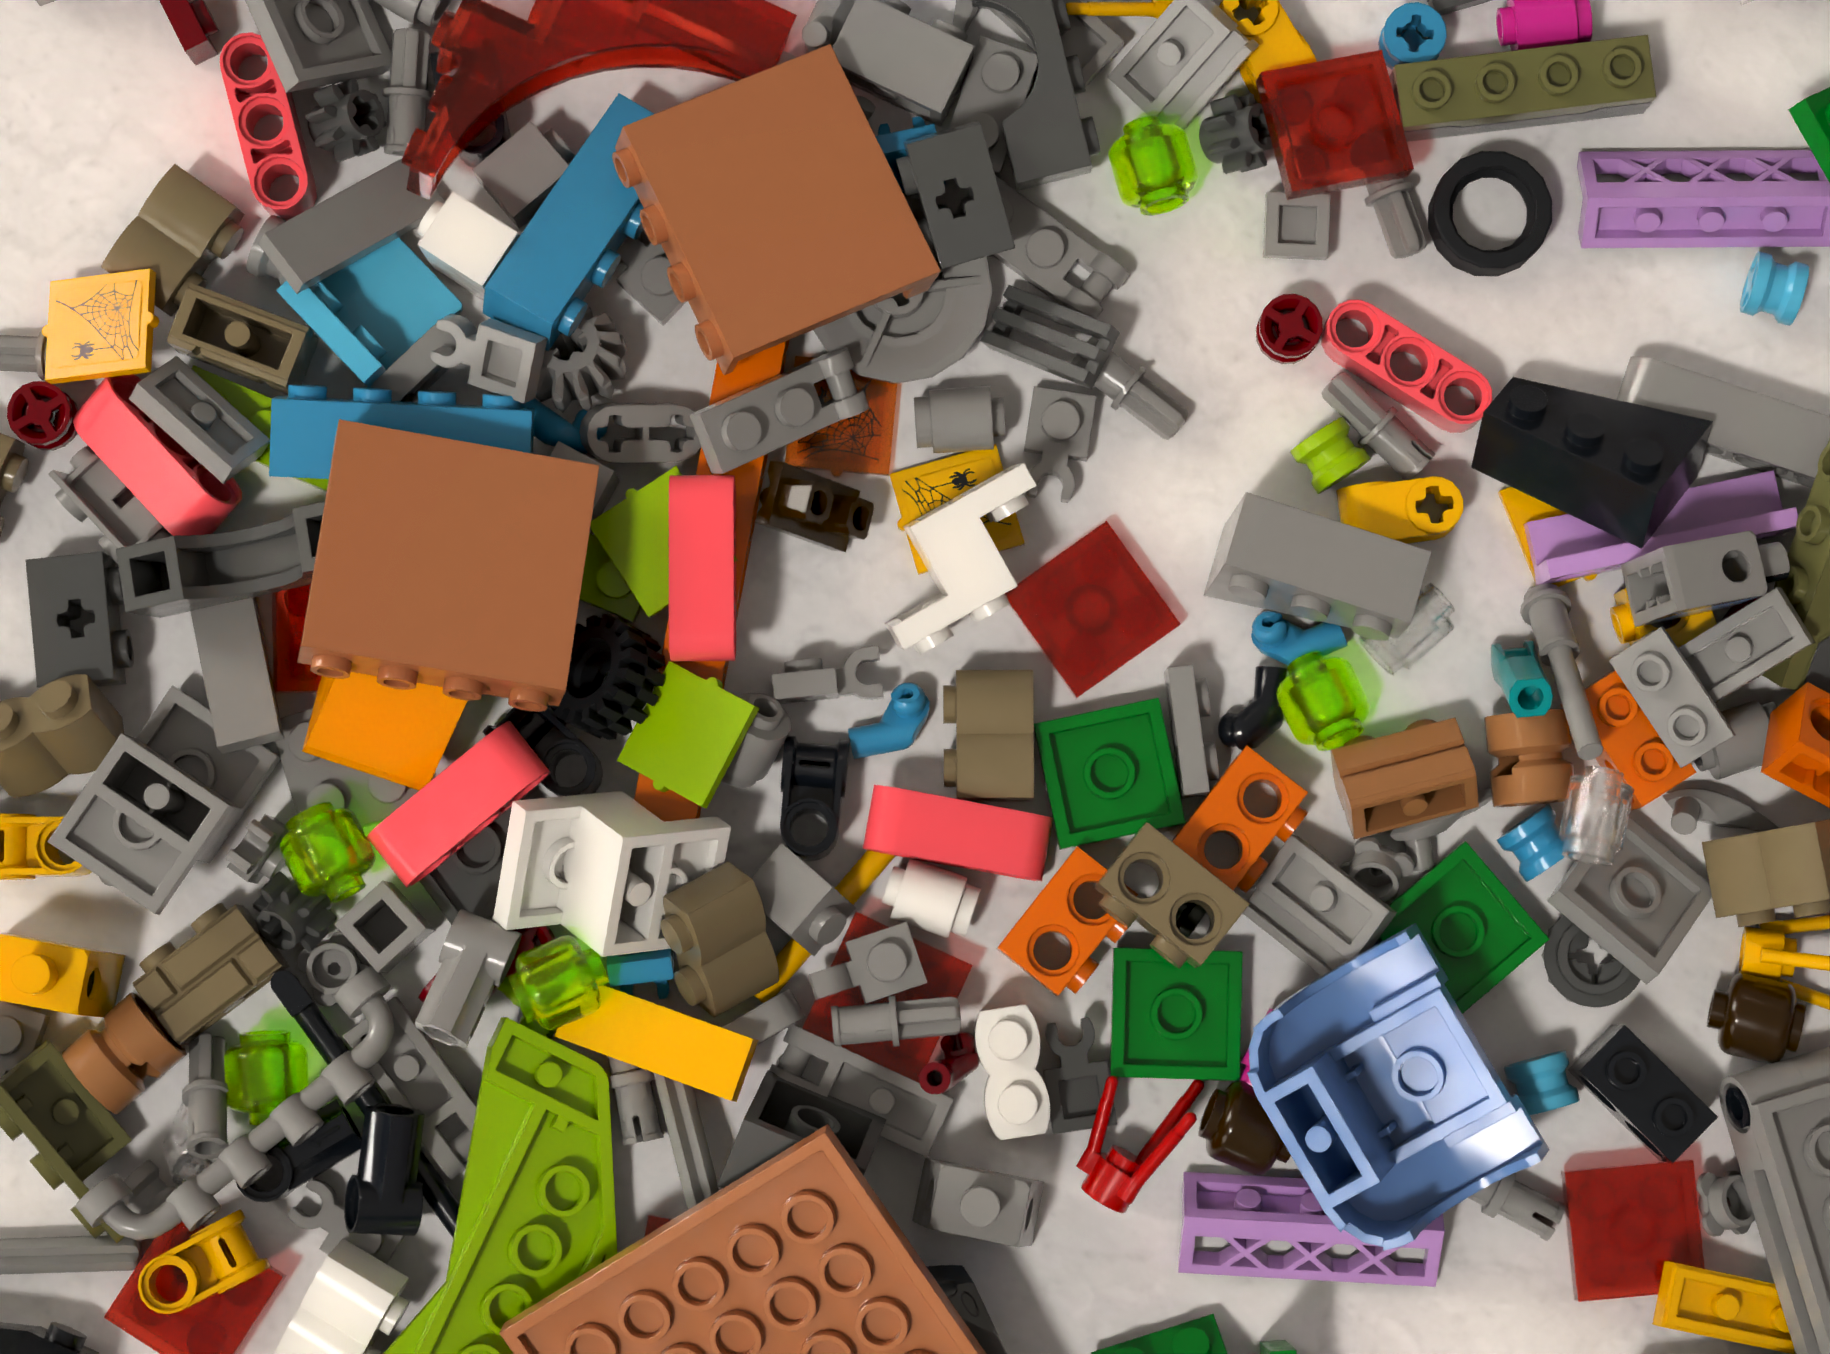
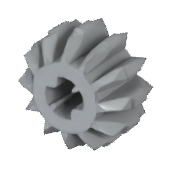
(583, 363)

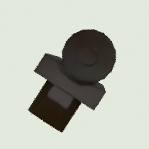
(813, 507)

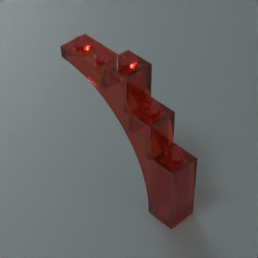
(501, 60)

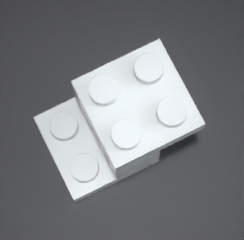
(962, 559)
(601, 868)

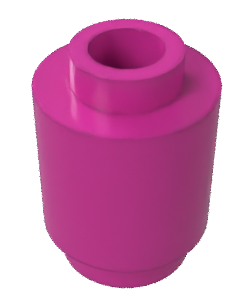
(1543, 23)

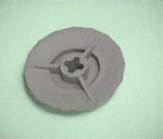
(924, 334)

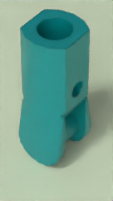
(1521, 679)

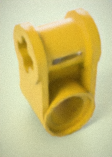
(1277, 39)
(1391, 507)
(27, 852)
(206, 1264)

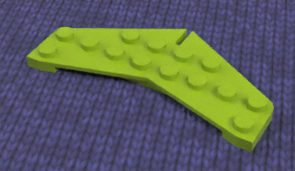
(531, 1194)

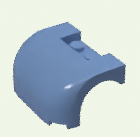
(1387, 1094)

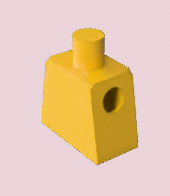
(58, 975)

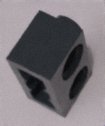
(1642, 1093)

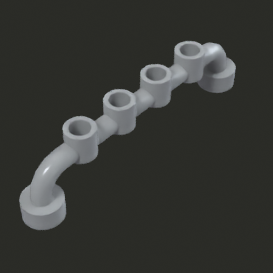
(246, 1157)

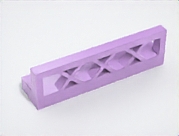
(1709, 207)
(1573, 549)
(1266, 1208)

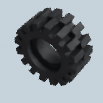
(632, 674)

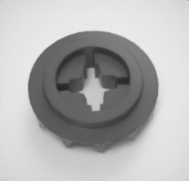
(1573, 978)

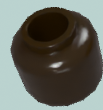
(1757, 1018)
(1240, 1130)

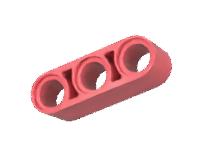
(272, 158)
(1438, 366)
(151, 463)
(702, 568)
(458, 804)
(957, 833)

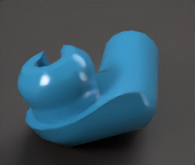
(1288, 642)

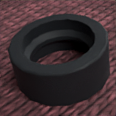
(1506, 168)

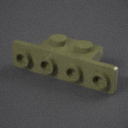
(61, 1122)

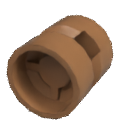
(1529, 758)
(123, 1054)

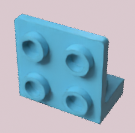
(374, 308)

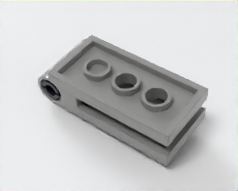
(1783, 1151)

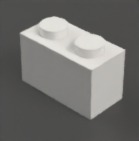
(464, 242)

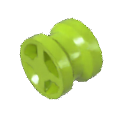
(1330, 455)

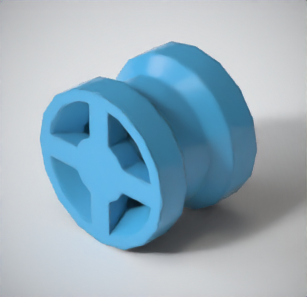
(1410, 45)
(1534, 842)

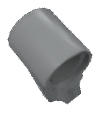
(473, 962)

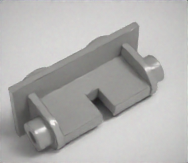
(92, 494)
(1671, 697)

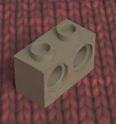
(1180, 882)

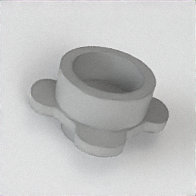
(1371, 855)
(317, 964)
(1724, 1203)

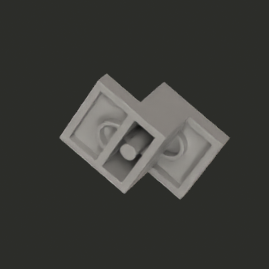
(161, 802)

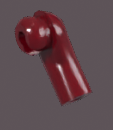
(957, 1064)

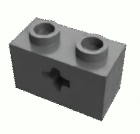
(964, 157)
(56, 594)

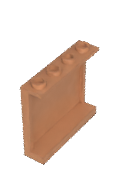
(773, 207)
(449, 566)

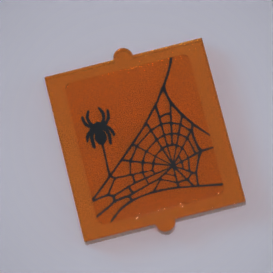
(852, 444)

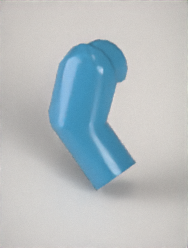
(551, 427)
(897, 727)

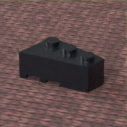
(1591, 455)

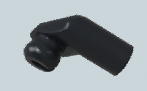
(1260, 717)

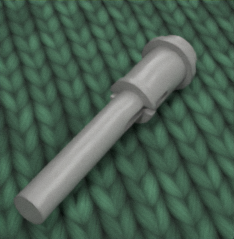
(1547, 613)

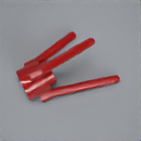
(1119, 1174)

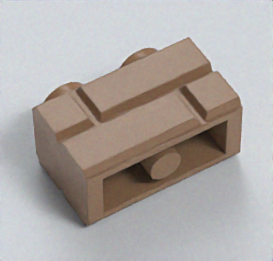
(1404, 777)

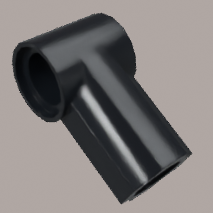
(323, 1150)
(386, 1190)

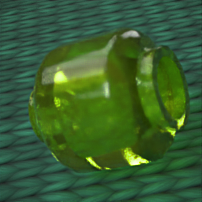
(1153, 166)
(1323, 701)
(327, 852)
(558, 982)
(264, 1072)

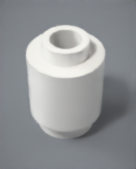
(931, 898)

